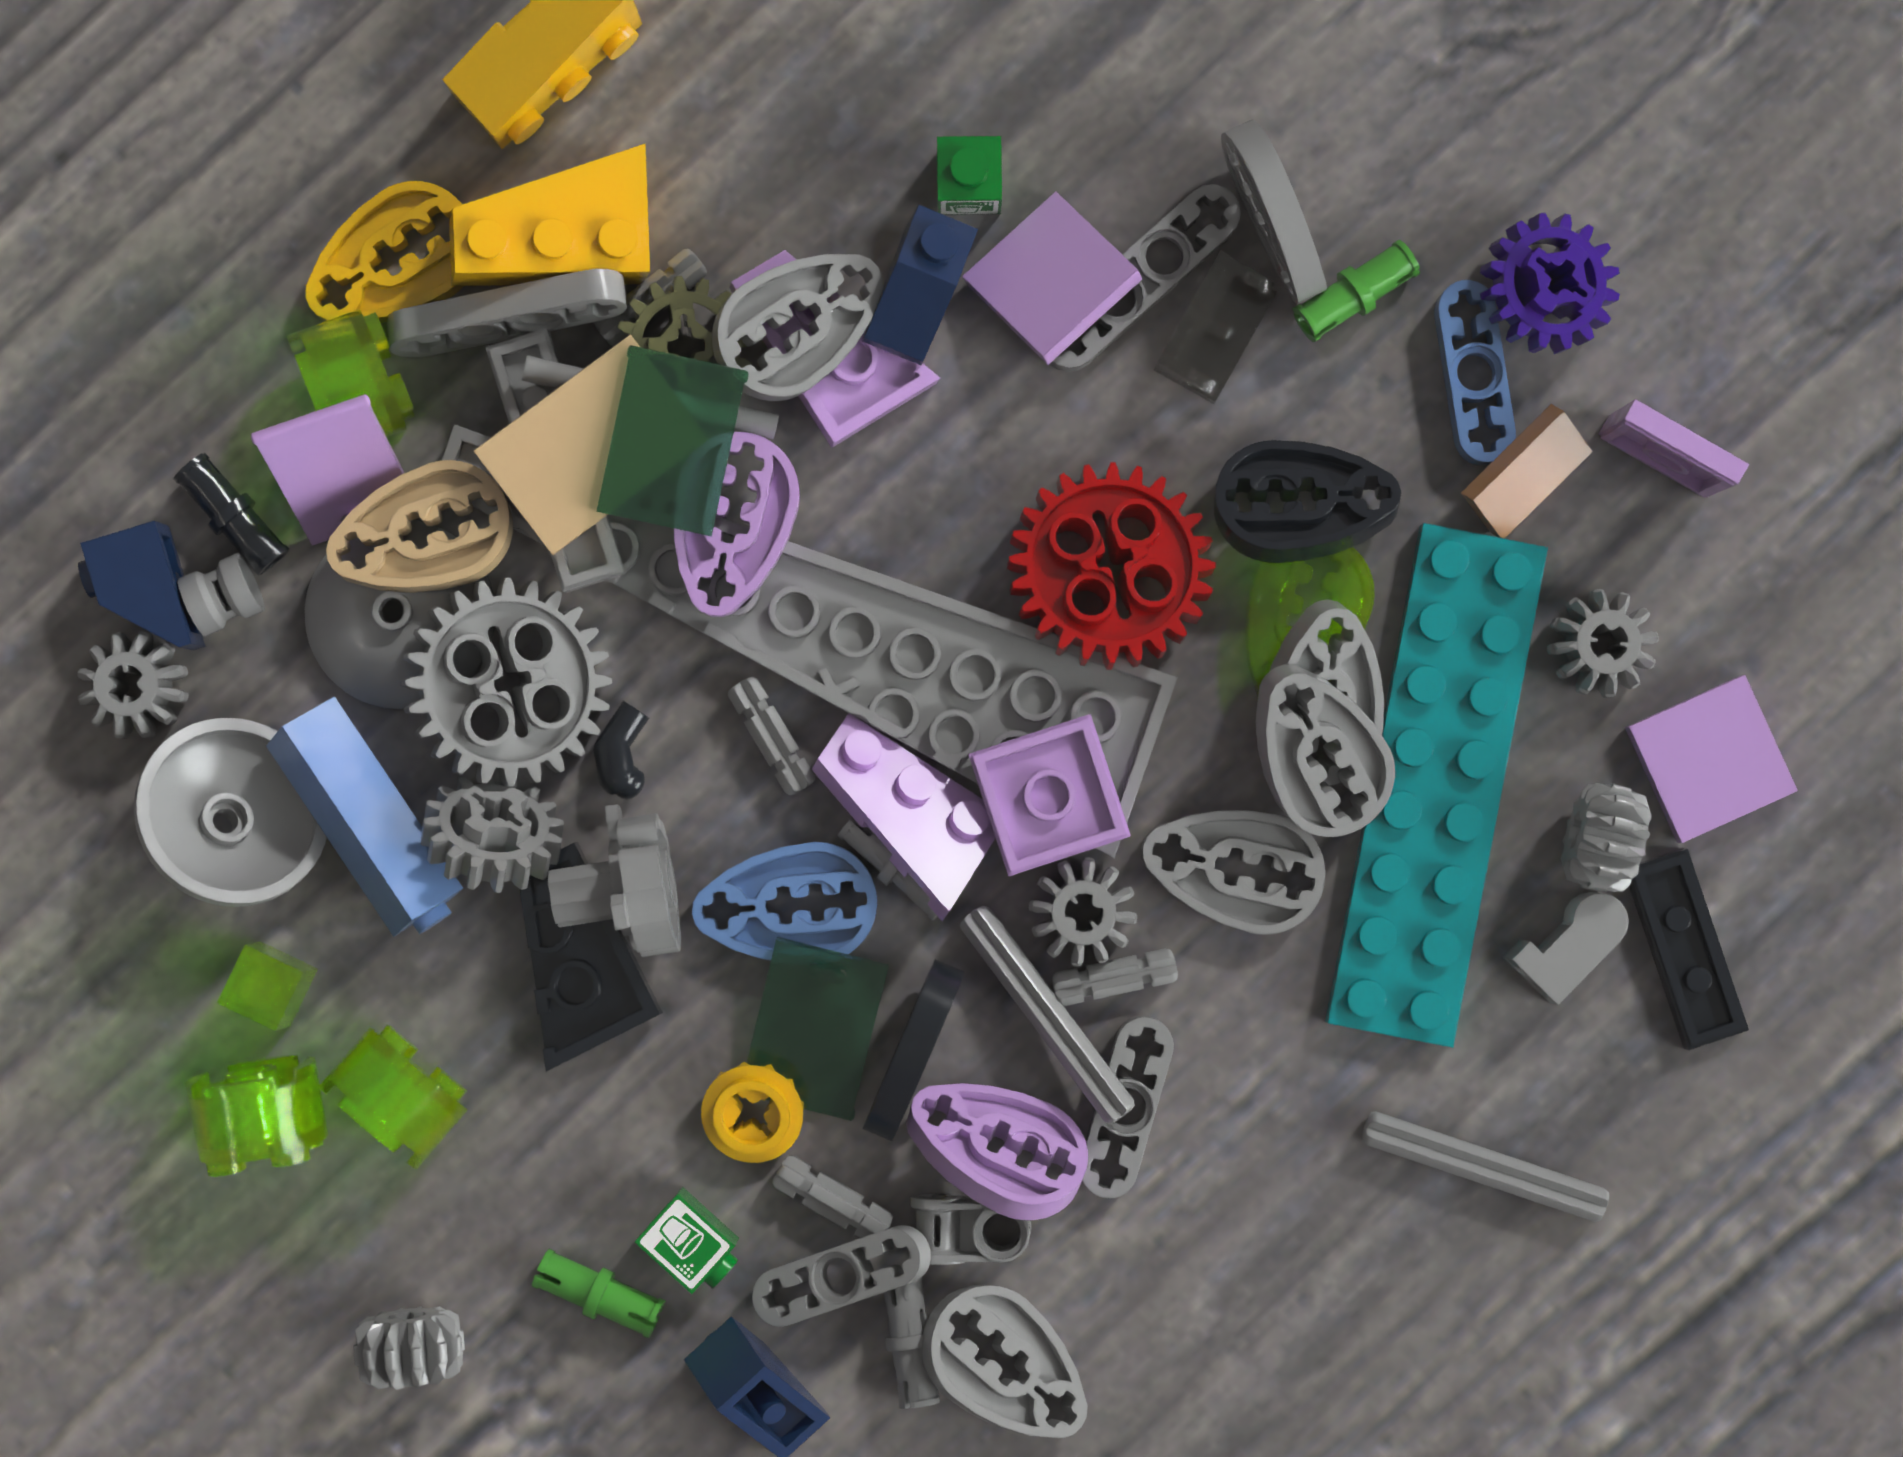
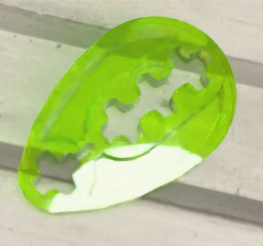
(1274, 598)

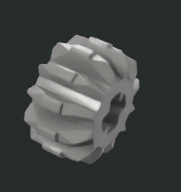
(1600, 619)
(111, 687)
(1606, 837)
(1098, 897)
(409, 1347)

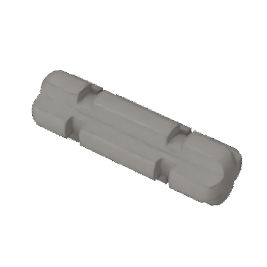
(683, 264)
(771, 735)
(1115, 977)
(830, 1198)

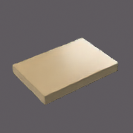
(558, 451)

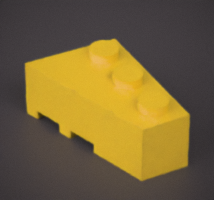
(538, 59)
(557, 226)

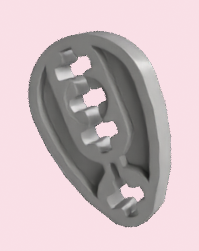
(1273, 209)
(767, 299)
(1345, 663)
(1350, 743)
(1238, 904)
(975, 1384)

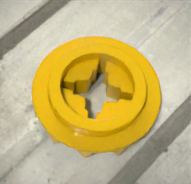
(750, 1139)

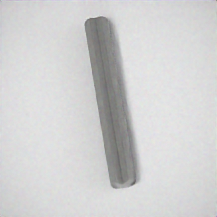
(1047, 1014)
(1485, 1166)

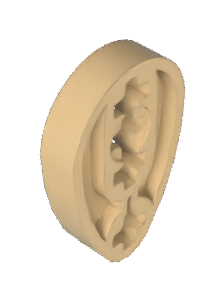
(423, 494)

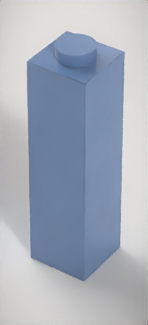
(363, 817)

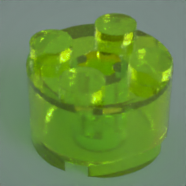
(346, 362)
(395, 1095)
(257, 1114)

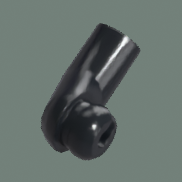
(614, 756)

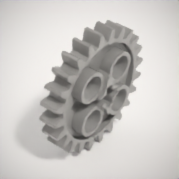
(451, 698)

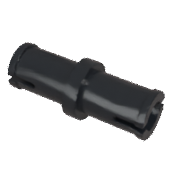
(231, 513)

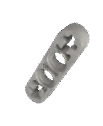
(1155, 285)
(506, 313)

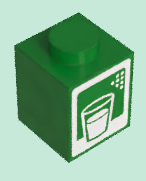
(969, 175)
(689, 1242)

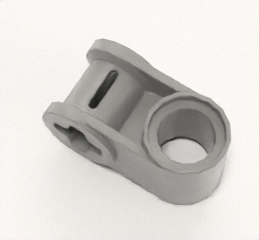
(962, 1230)

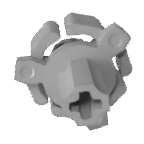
(630, 888)

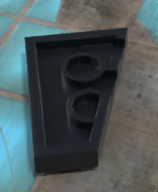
(582, 975)

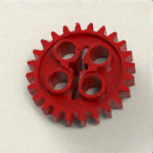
(1165, 555)

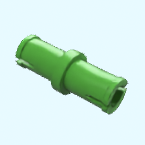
(1356, 290)
(598, 1293)

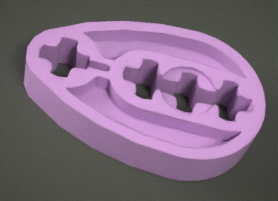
(751, 554)
(991, 1178)

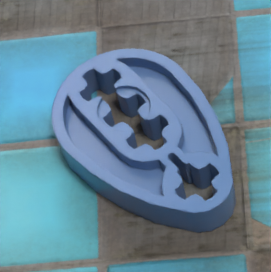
(797, 868)

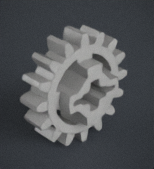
(496, 834)

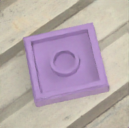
(1052, 277)
(1672, 449)
(1711, 759)
(1049, 795)

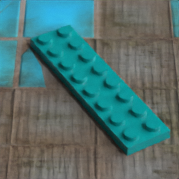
(1450, 743)

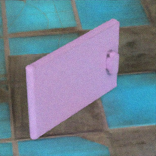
(328, 462)

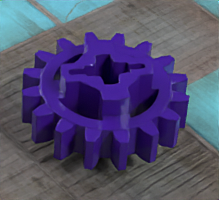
(1523, 278)

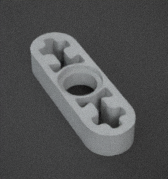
(1154, 1064)
(796, 1273)

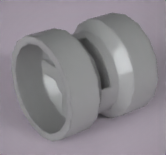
(221, 594)

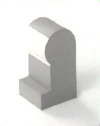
(1589, 932)

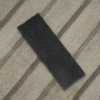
(1686, 950)

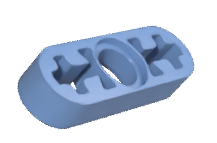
(1451, 329)

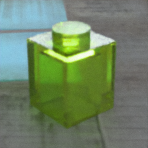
(267, 985)

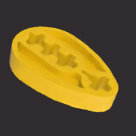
(381, 223)

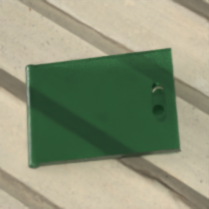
(671, 440)
(818, 1023)

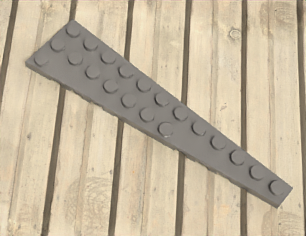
(895, 652)

